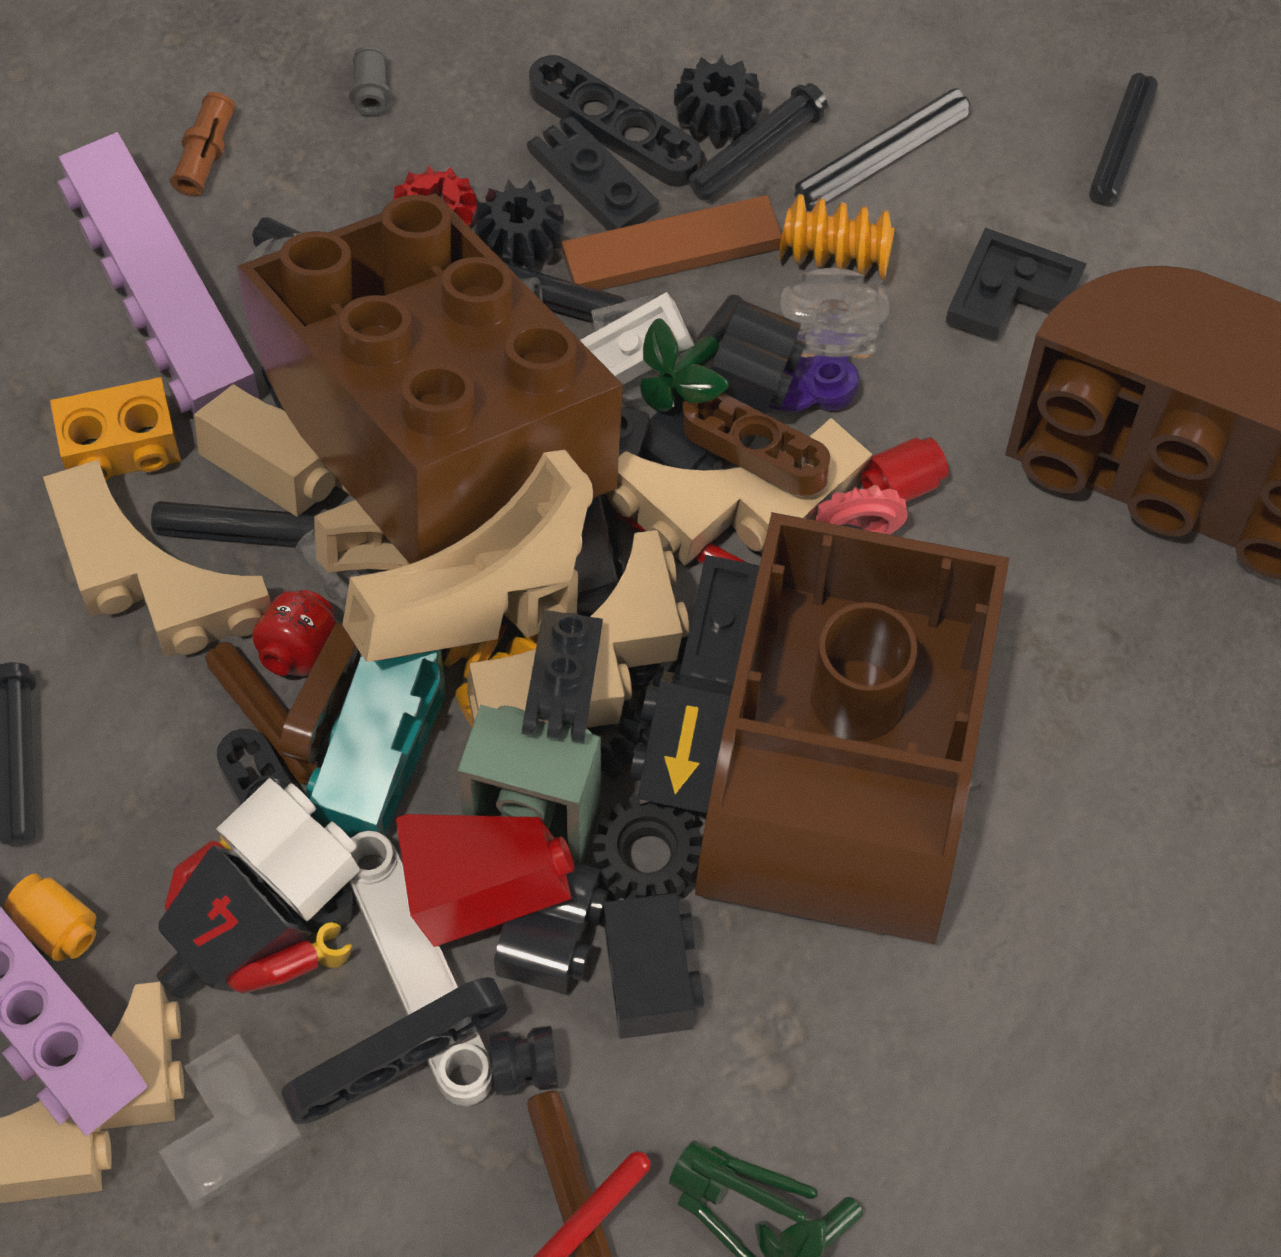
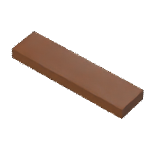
(673, 244)

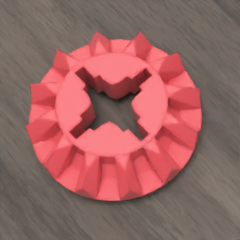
(865, 508)

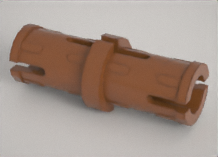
(203, 144)

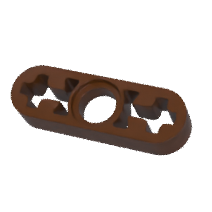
(769, 462)
(320, 697)

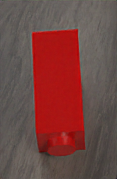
(479, 871)

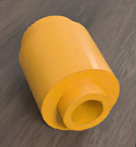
(51, 917)

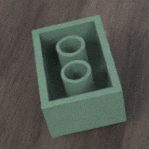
(532, 776)

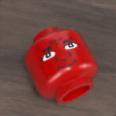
(293, 632)

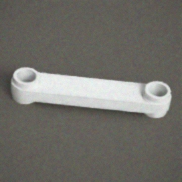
(412, 961)

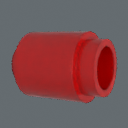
(908, 467)

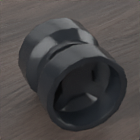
(523, 1060)

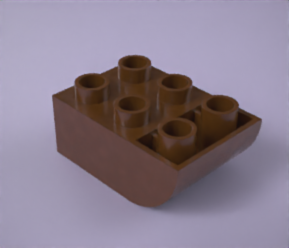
(425, 371)
(1165, 401)
(852, 728)

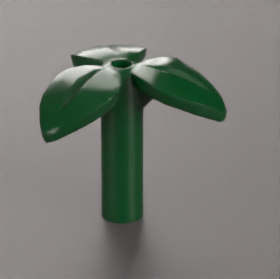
(683, 372)
(810, 1236)

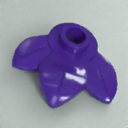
(823, 382)

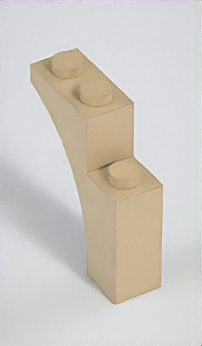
(262, 450)
(699, 505)
(352, 541)
(122, 567)
(465, 588)
(637, 629)
(59, 1160)

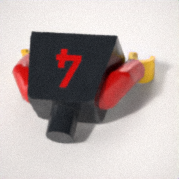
(235, 928)

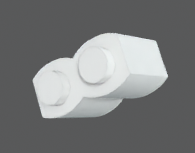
(290, 847)

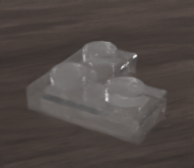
(246, 1127)

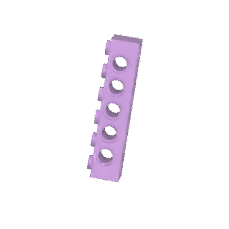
(100, 1074)

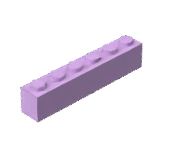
(154, 273)

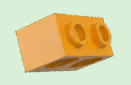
(114, 418)

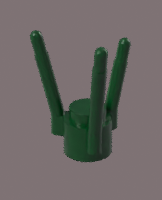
(710, 1173)

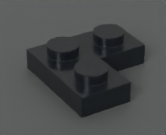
(1006, 271)

